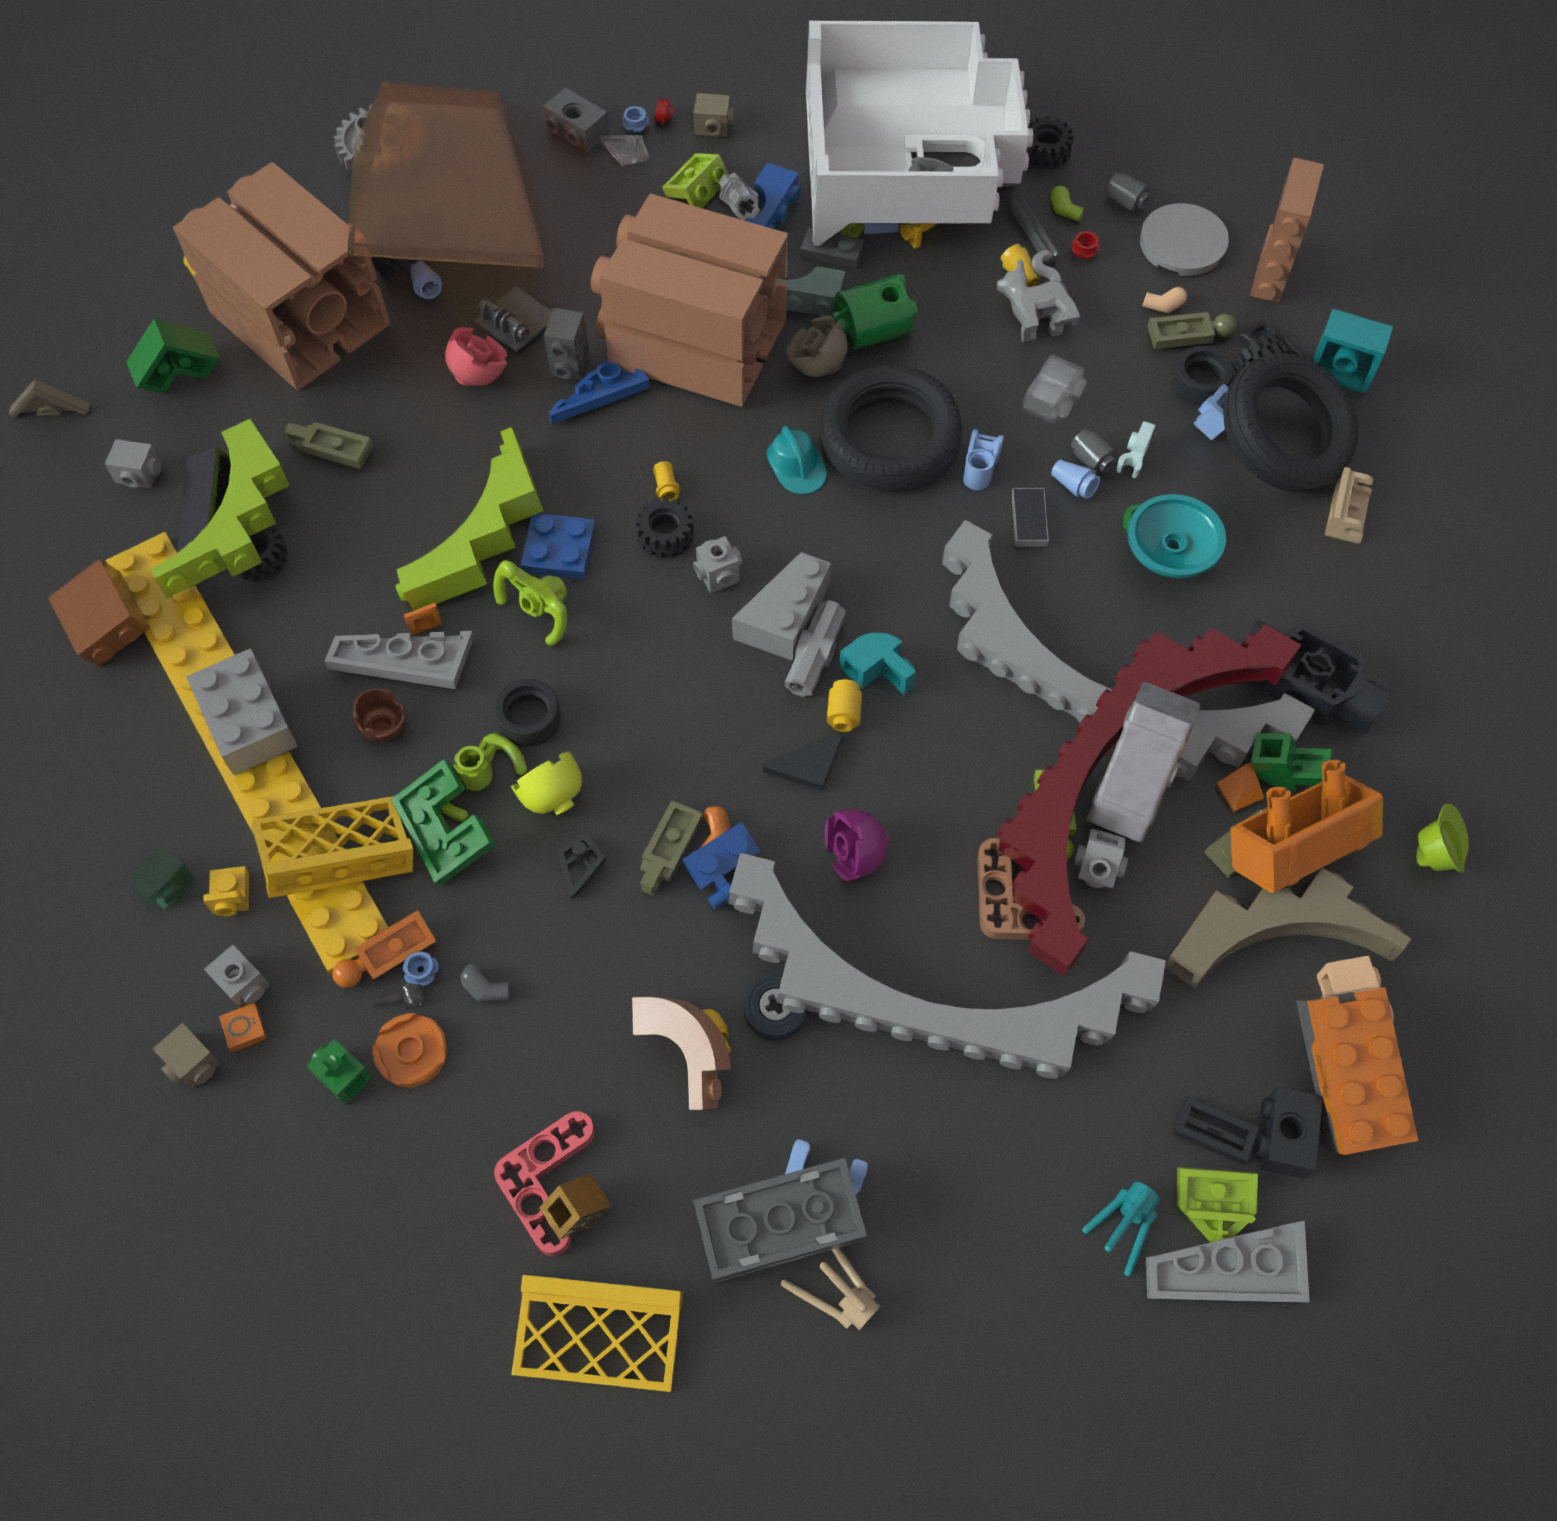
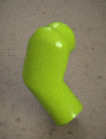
(1063, 206)

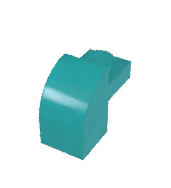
(877, 655)

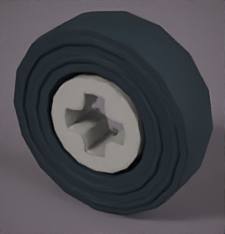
(765, 1023)

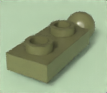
(1189, 329)

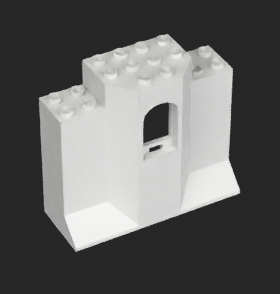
(905, 90)

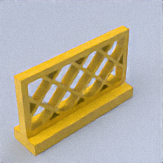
(338, 865)
(601, 1296)

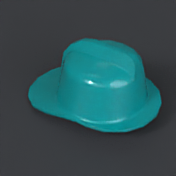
(796, 462)

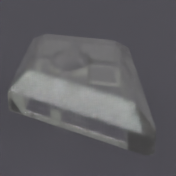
(625, 148)

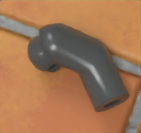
(929, 165)

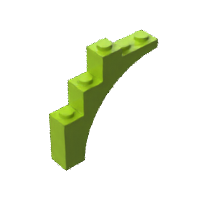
(243, 513)

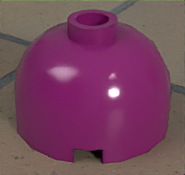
(857, 842)

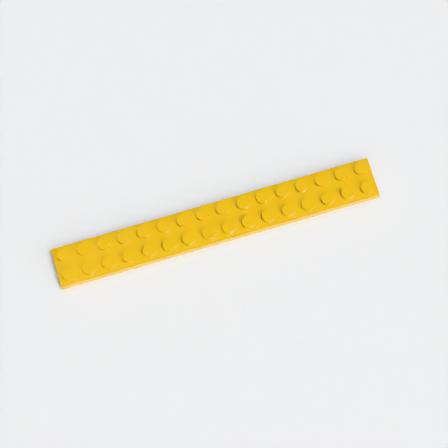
(191, 640)

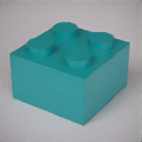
(1352, 349)

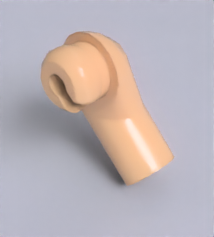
(1167, 302)

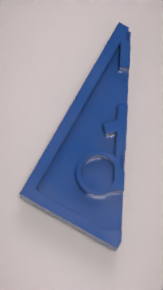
(599, 388)

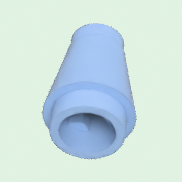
(424, 280)
(1076, 478)

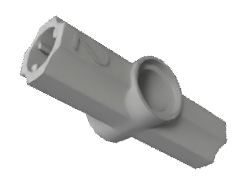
(739, 196)
(815, 648)

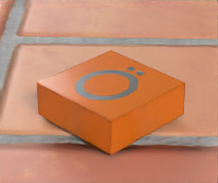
(243, 1027)

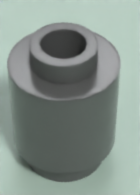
(1128, 192)
(1094, 451)

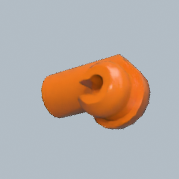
(717, 820)

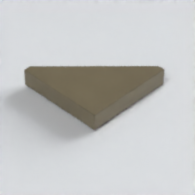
(47, 401)

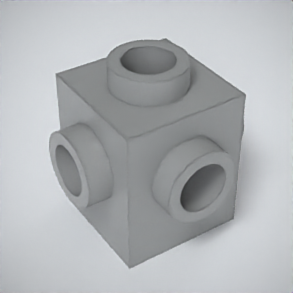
(718, 564)
(1101, 859)

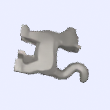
(1039, 301)

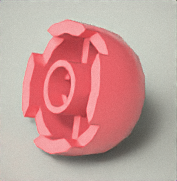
(473, 358)

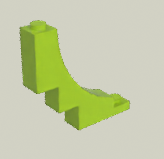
(456, 564)

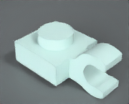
(1138, 446)

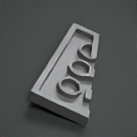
(419, 660)
(1240, 1268)

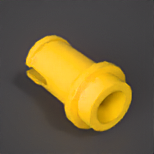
(666, 481)

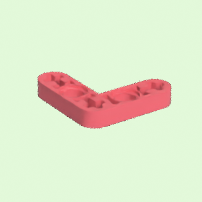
(534, 1169)

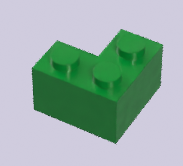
(169, 351)

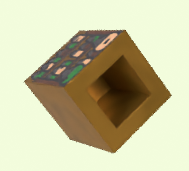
(575, 1206)

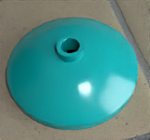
(1181, 524)

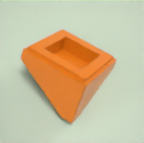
(423, 619)
(1241, 788)

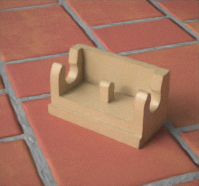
(1349, 506)

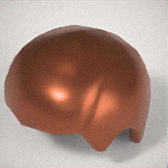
(378, 715)

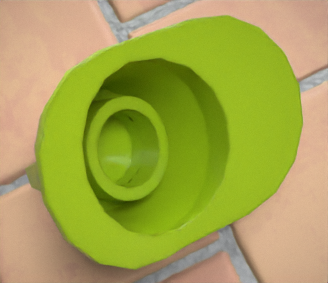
(1444, 842)

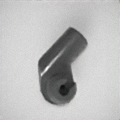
(479, 986)

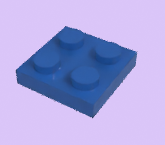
(558, 546)

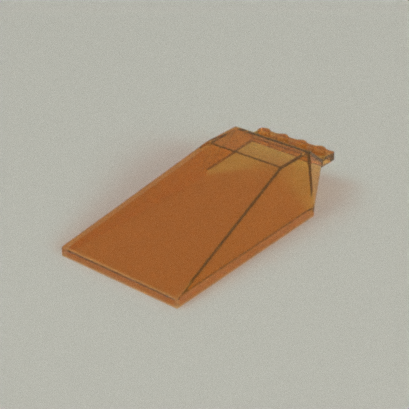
(442, 180)

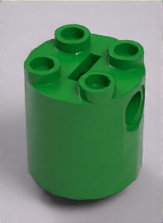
(875, 312)

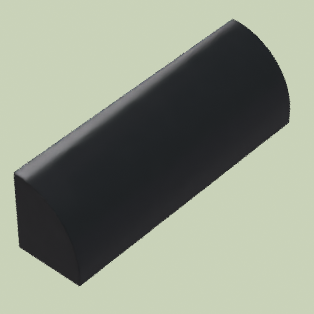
(203, 492)

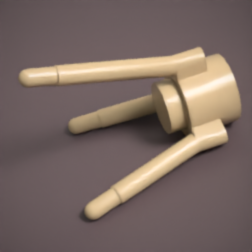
(857, 1303)

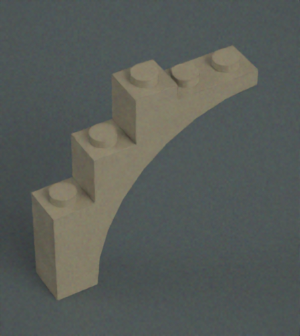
(1321, 911)

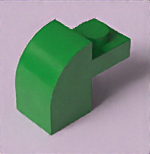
(1284, 765)

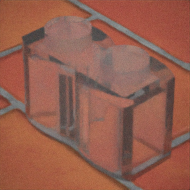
(1054, 389)

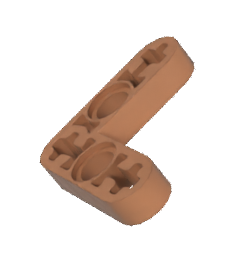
(1011, 913)

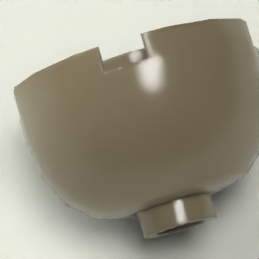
(819, 348)

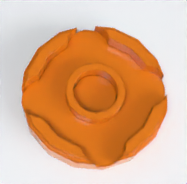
(410, 1050)

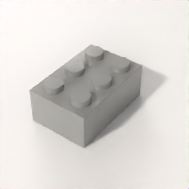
(241, 711)

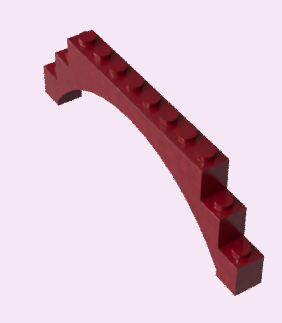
(1041, 828)

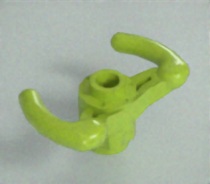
(535, 595)
(475, 769)

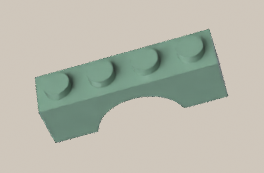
(815, 291)

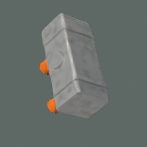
(1143, 761)

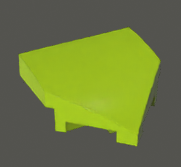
(1217, 1200)

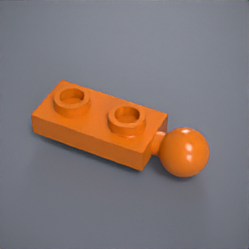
(384, 950)

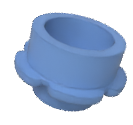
(635, 119)
(417, 960)

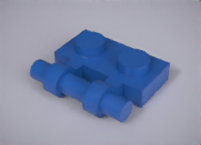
(717, 859)

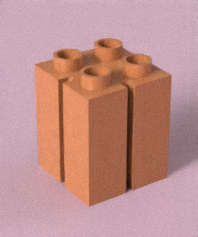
(283, 274)
(692, 297)

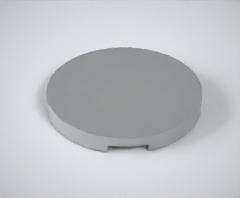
(1184, 239)

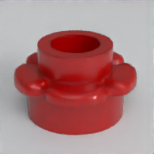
(663, 111)
(1085, 245)

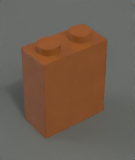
(98, 612)

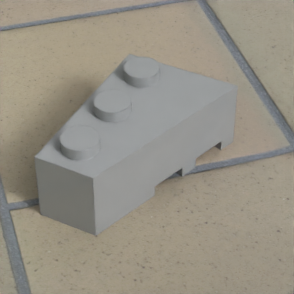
(784, 607)

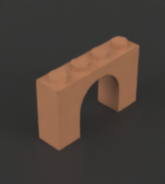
(1288, 229)

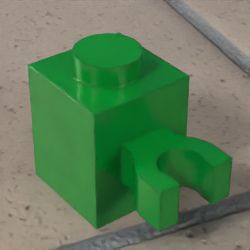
(339, 1071)

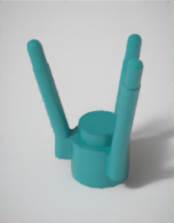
(1137, 1206)

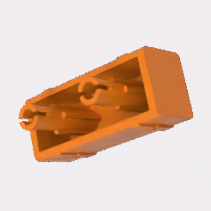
(1306, 829)

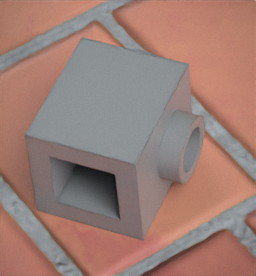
(133, 464)
(237, 977)

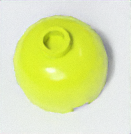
(550, 786)

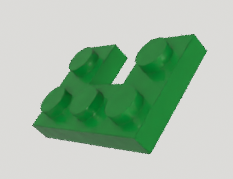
(441, 850)

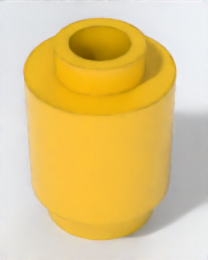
(844, 705)

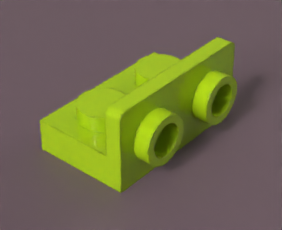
(697, 179)

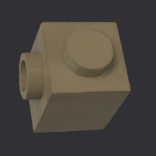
(713, 115)
(186, 1058)

